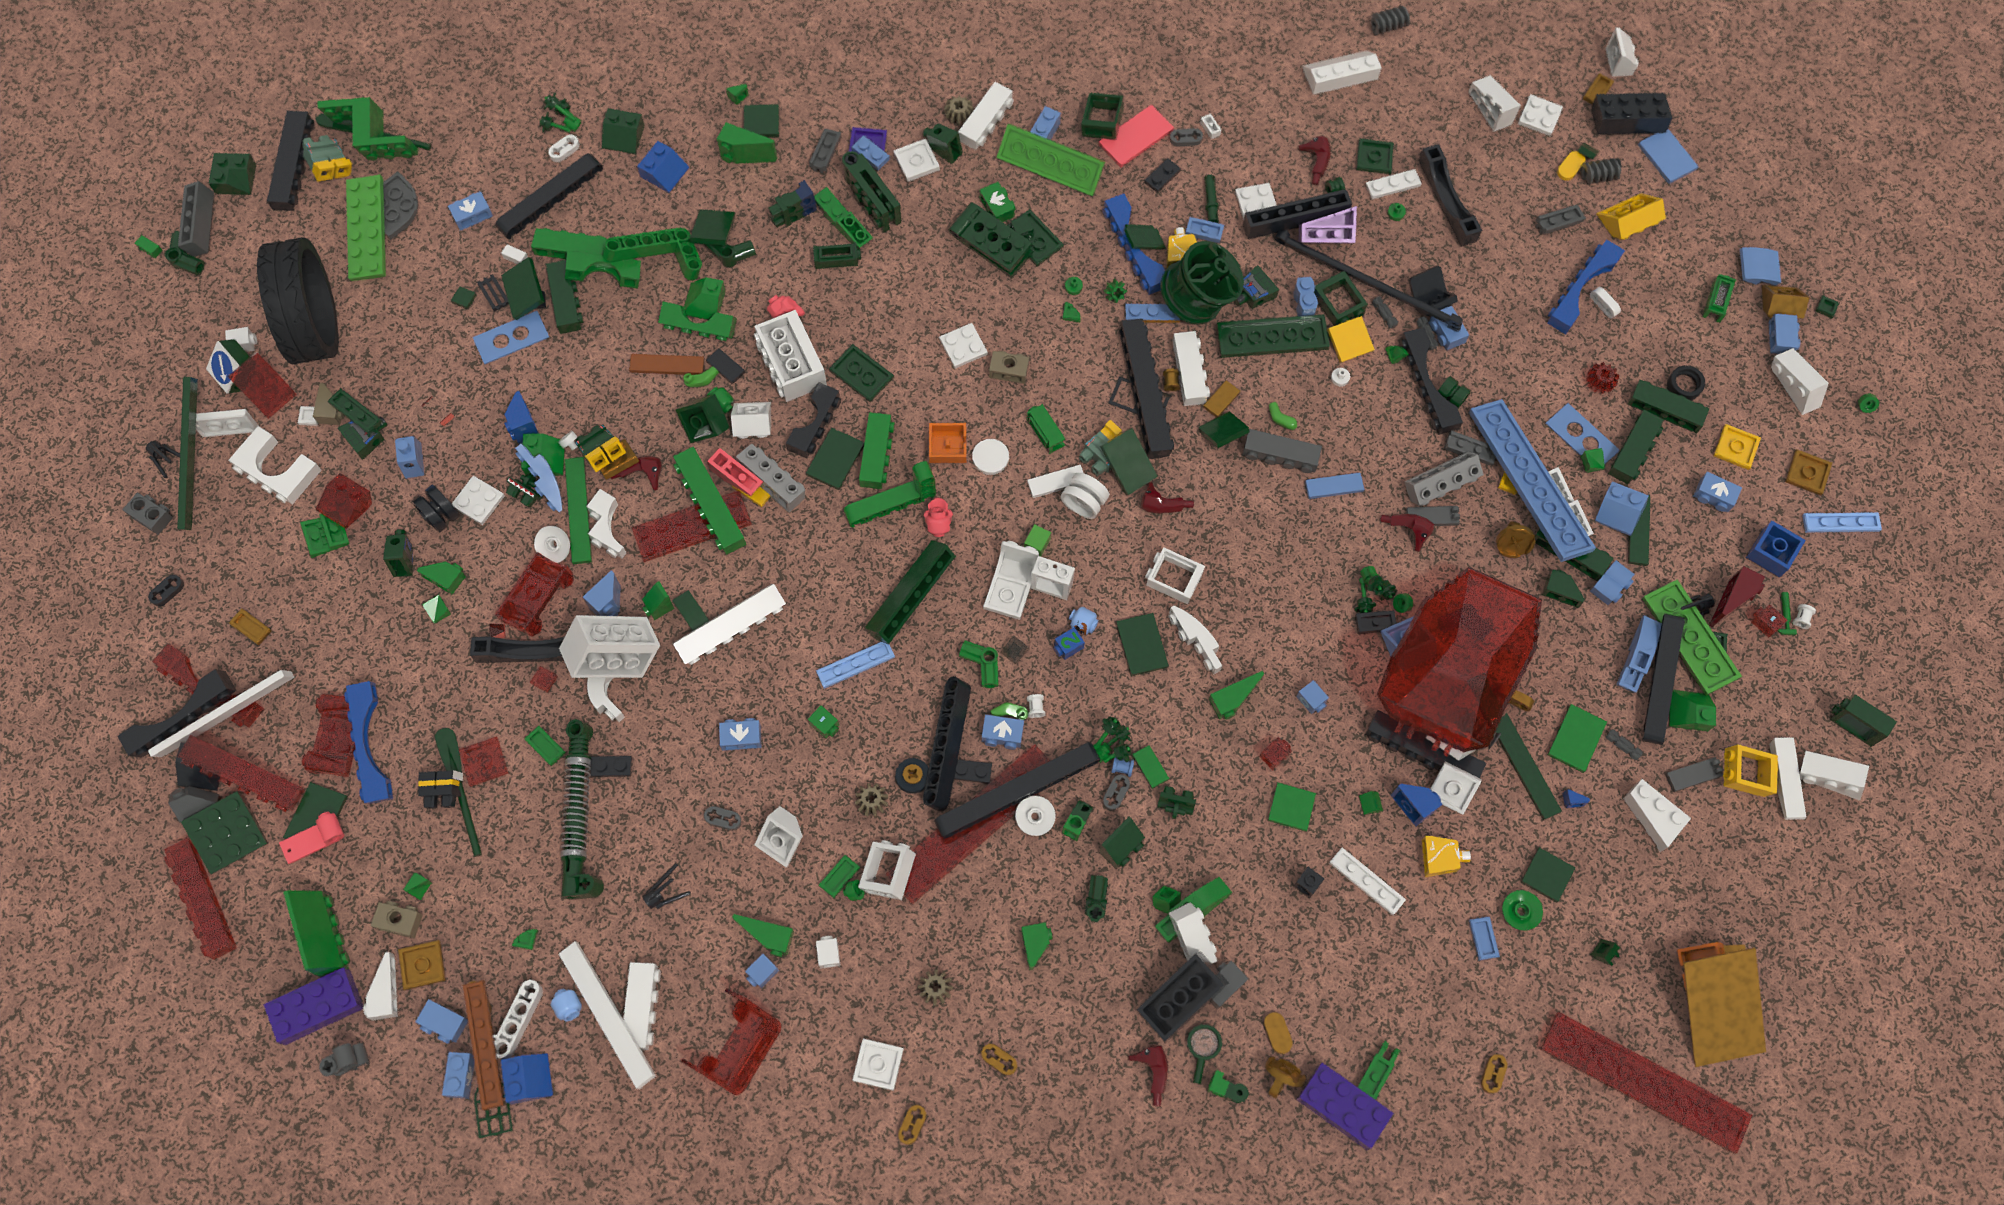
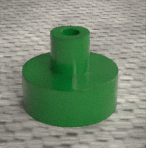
(1396, 212)
(1073, 285)
(1868, 403)
(1403, 602)
(852, 891)

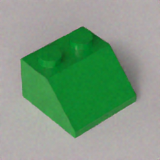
(549, 448)

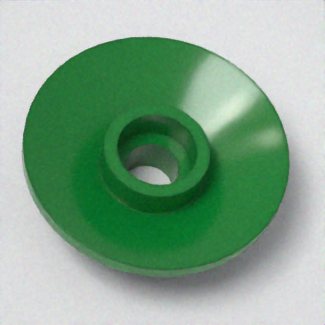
(1529, 903)

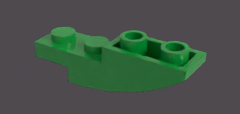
(841, 219)
(1205, 898)

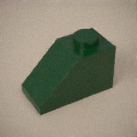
(1562, 588)

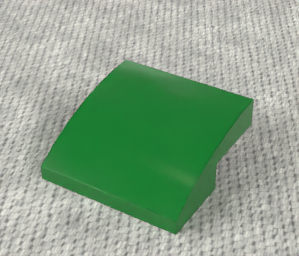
(316, 531)

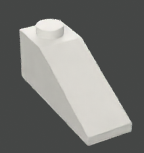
(382, 995)

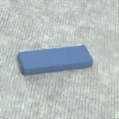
(1334, 485)

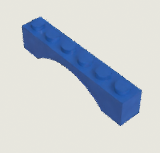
(1150, 272)
(1568, 310)
(362, 702)

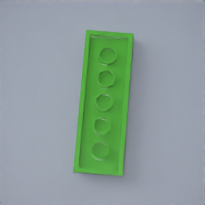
(1050, 159)
(365, 228)
(1699, 645)

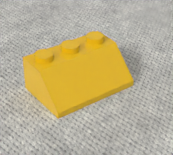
(1632, 215)

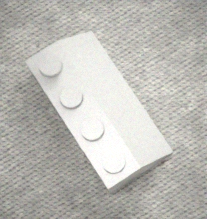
(1342, 71)

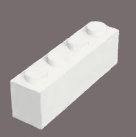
(985, 116)
(1189, 365)
(640, 1002)

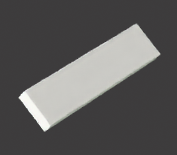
(1367, 881)

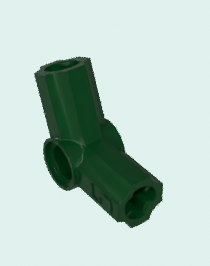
(734, 253)
(180, 259)
(1096, 899)

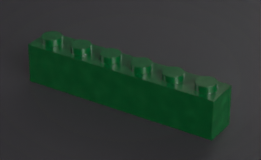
(910, 592)

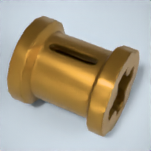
(1171, 380)

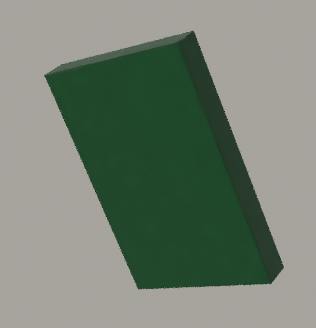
(712, 227)
(1043, 239)
(522, 288)
(861, 373)
(835, 458)
(1128, 461)
(1142, 644)
(314, 802)

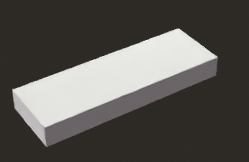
(1052, 482)

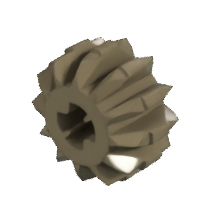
(958, 109)
(879, 799)
(929, 991)

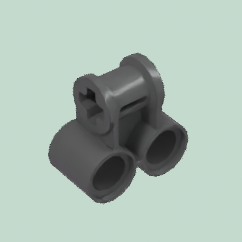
(344, 1059)

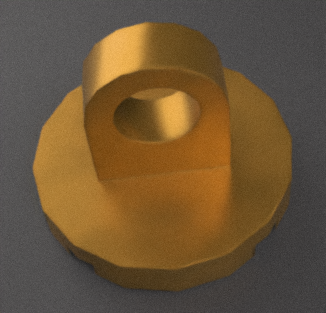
(1515, 540)
(1285, 1073)

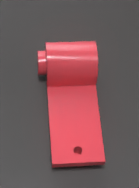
(313, 839)

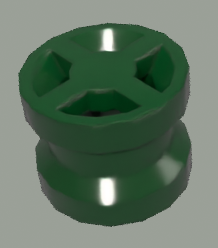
(1335, 185)

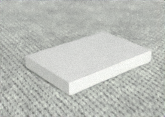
(225, 423)

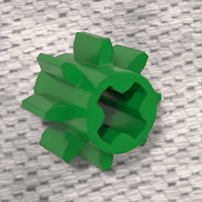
(1117, 289)

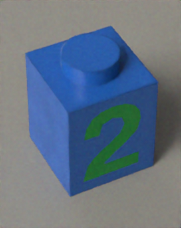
(1068, 643)

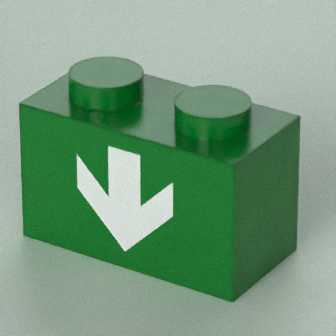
(997, 202)

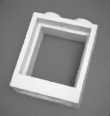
(1181, 561)
(1052, 580)
(901, 874)

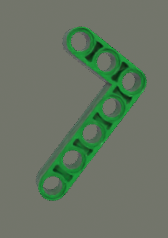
(656, 243)
(894, 499)

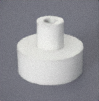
(1340, 377)
(568, 440)

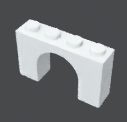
(288, 485)

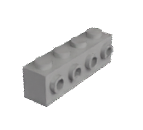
(1444, 478)
(775, 481)

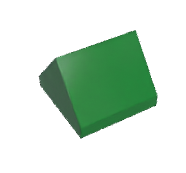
(1370, 803)

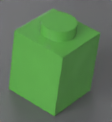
(1038, 539)

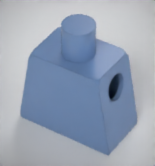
(409, 451)

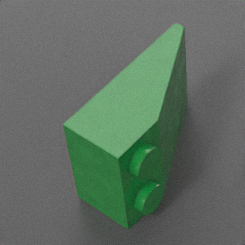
(744, 146)

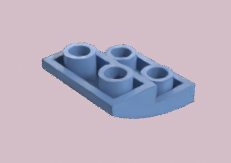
(1760, 265)

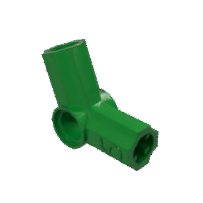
(989, 669)

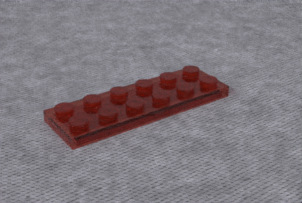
(683, 529)

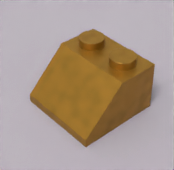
(1784, 301)

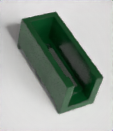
(836, 261)

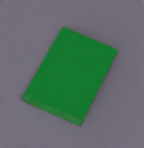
(1577, 738)

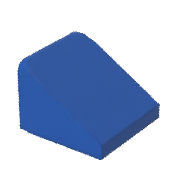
(1574, 799)

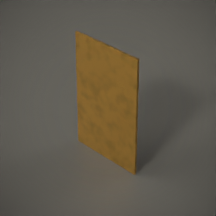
(1724, 1007)

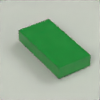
(545, 746)
(1150, 767)
(839, 876)

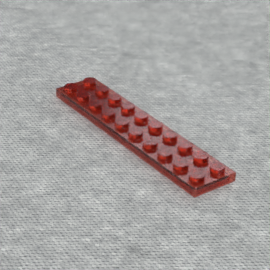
(939, 856)
(1646, 1082)

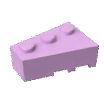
(1334, 228)

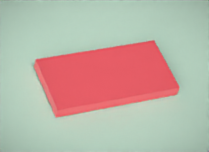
(1136, 136)

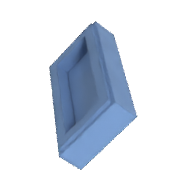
(1484, 938)

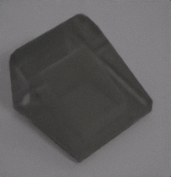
(1014, 650)

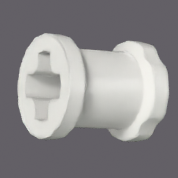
(1804, 616)
(1035, 706)

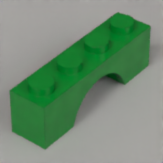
(580, 265)
(719, 325)

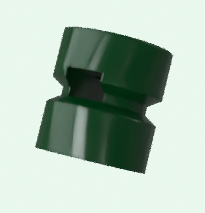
(1453, 392)

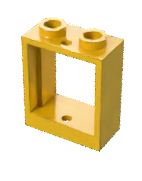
(1766, 773)

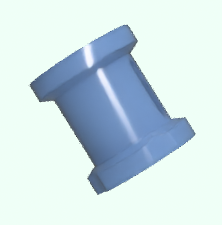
(1122, 766)

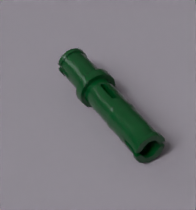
(1211, 199)

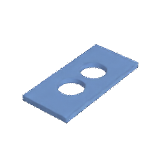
(491, 353)
(1568, 415)

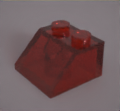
(344, 501)

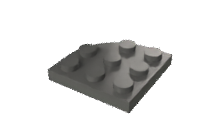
(399, 204)

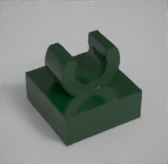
(1605, 951)

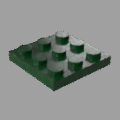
(224, 832)

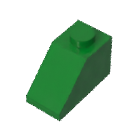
(443, 575)
(657, 602)
(1036, 942)

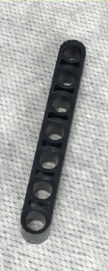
(549, 194)
(1663, 679)
(947, 744)

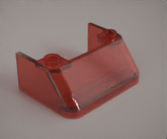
(744, 1048)

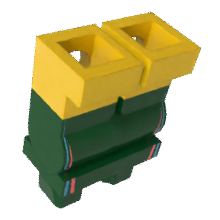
(596, 444)

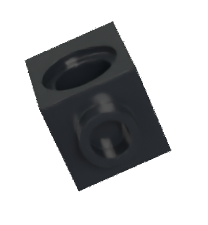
(1308, 882)

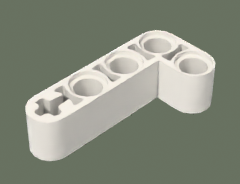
(521, 1021)

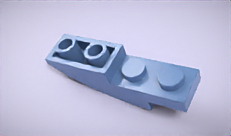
(547, 483)
(1641, 654)

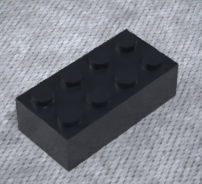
(1631, 113)
(1182, 996)

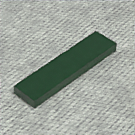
(1639, 540)

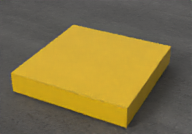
(1350, 339)
(1737, 446)

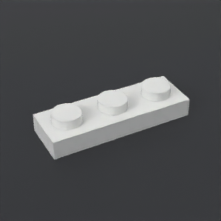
(1393, 184)

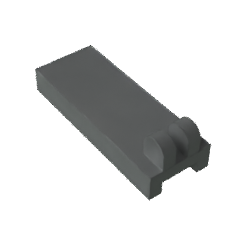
(825, 150)
(1559, 219)
(1461, 444)
(1438, 515)
(1695, 774)

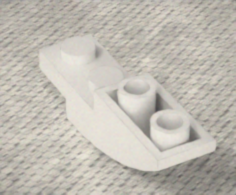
(1193, 631)

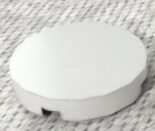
(990, 456)

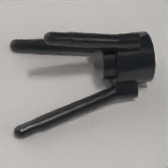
(158, 451)
(1702, 603)
(653, 896)

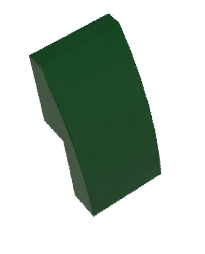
(690, 610)

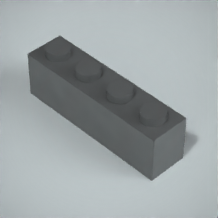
(196, 219)
(1282, 451)

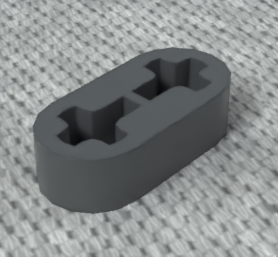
(1186, 137)
(1112, 790)
(721, 823)

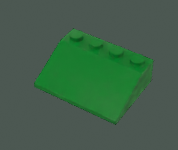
(316, 931)

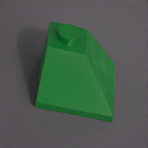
(704, 298)
(1692, 711)

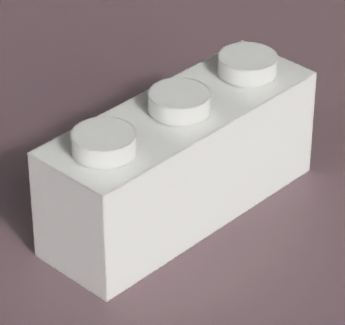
(1192, 932)

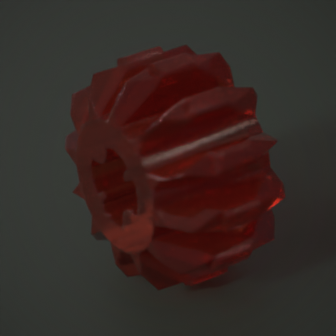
(1609, 379)

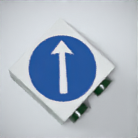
(224, 360)

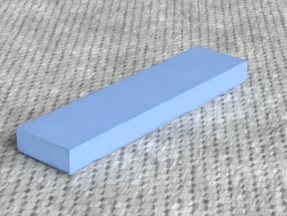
(1842, 522)
(855, 664)

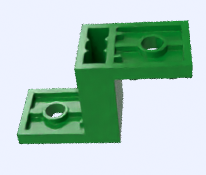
(368, 128)

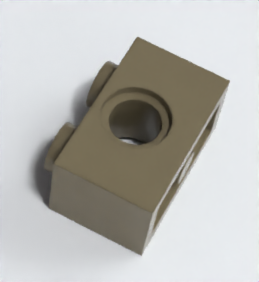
(1014, 374)
(385, 916)

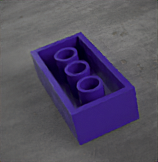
(313, 1006)
(1344, 1106)

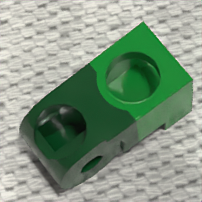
(1077, 820)
(1233, 1092)

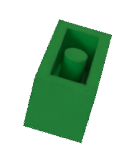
(148, 246)

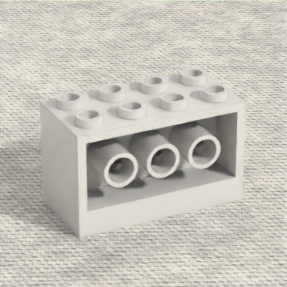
(789, 356)
(609, 647)

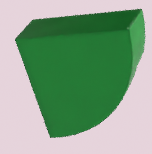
(1070, 313)
(1396, 353)
(526, 939)

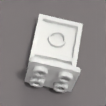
(1011, 580)

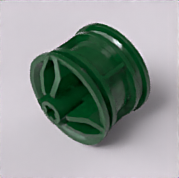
(1202, 282)

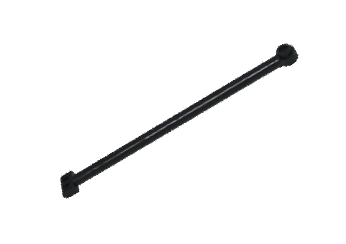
(1454, 321)

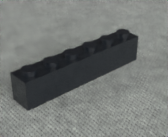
(289, 161)
(1292, 214)
(1418, 747)

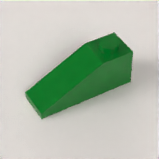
(1229, 699)
(769, 935)

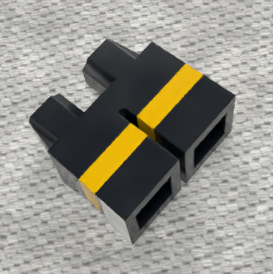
(439, 785)

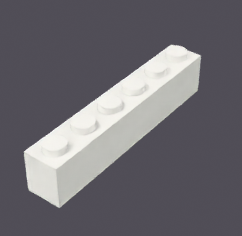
(728, 624)

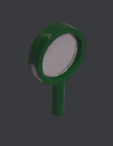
(1204, 1044)

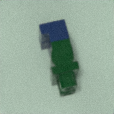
(793, 206)

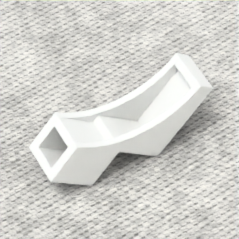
(602, 510)

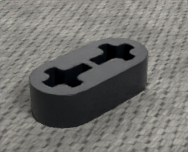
(166, 590)

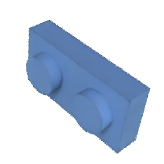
(873, 154)
(1205, 229)

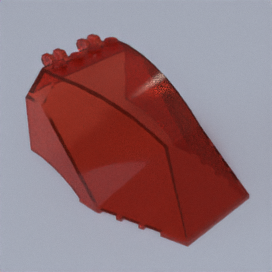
(1462, 661)

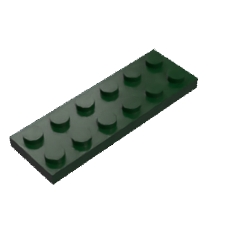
(1272, 336)

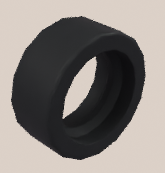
(1692, 372)

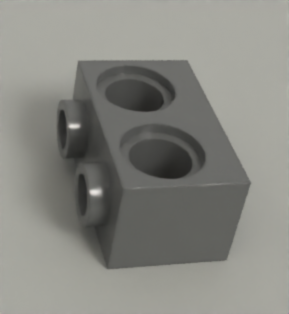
(147, 515)

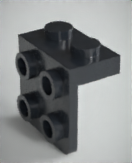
(1431, 289)

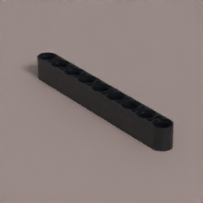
(1017, 790)

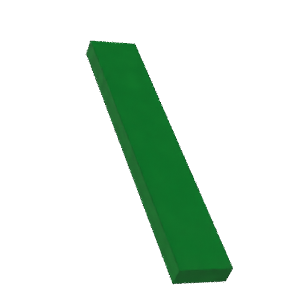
(578, 511)

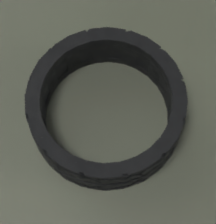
(297, 300)

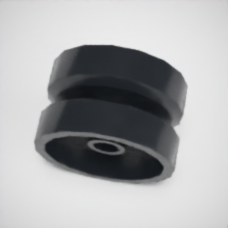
(433, 510)

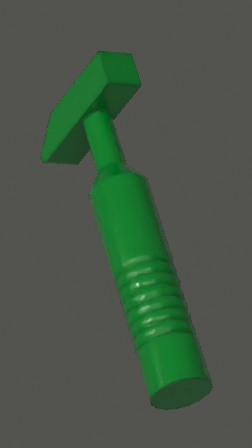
(1787, 614)

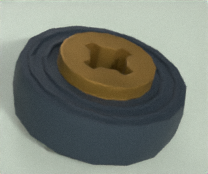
(913, 782)

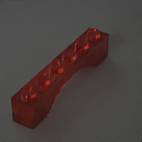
(178, 665)

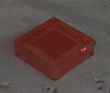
(543, 679)

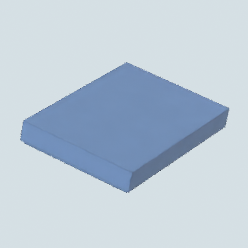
(1668, 156)

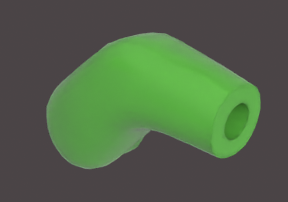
(701, 379)
(1280, 418)
(1010, 709)

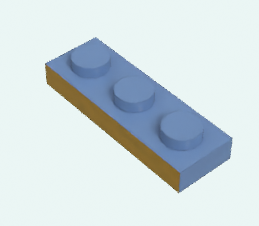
(1150, 313)

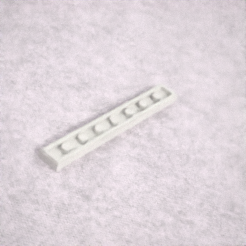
(222, 713)
(607, 1015)

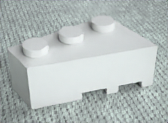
(1494, 102)
(1800, 380)
(1834, 774)
(1656, 813)

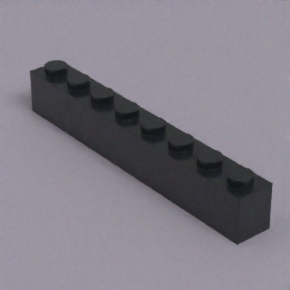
(1145, 388)

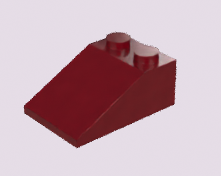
(1739, 590)

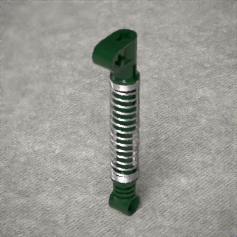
(574, 836)

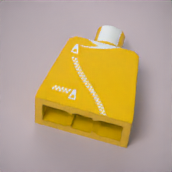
(1178, 245)
(1442, 856)

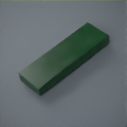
(355, 411)

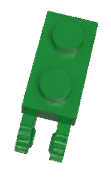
(1378, 1072)

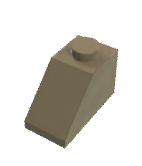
(323, 411)

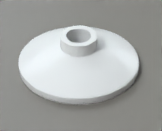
(545, 543)
(1036, 805)

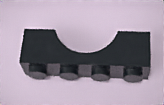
(803, 440)

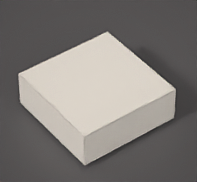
(306, 416)

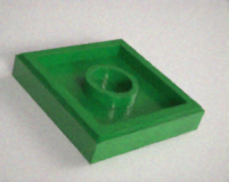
(1292, 807)

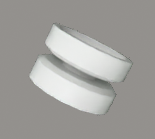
(1085, 495)

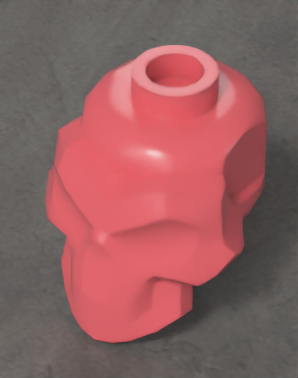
(783, 305)
(938, 517)

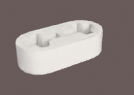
(563, 147)
(1605, 302)

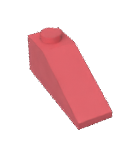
(733, 472)

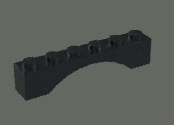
(1460, 219)
(1443, 413)
(504, 650)
(209, 691)

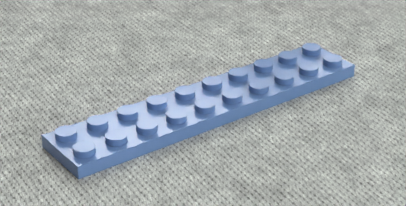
(1532, 480)

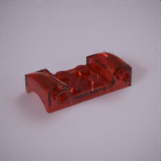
(532, 594)
(333, 741)

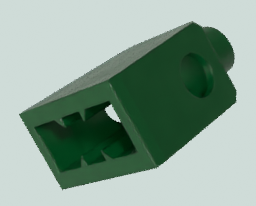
(944, 142)

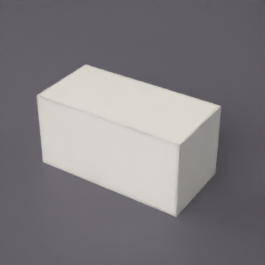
(1210, 126)
(513, 254)

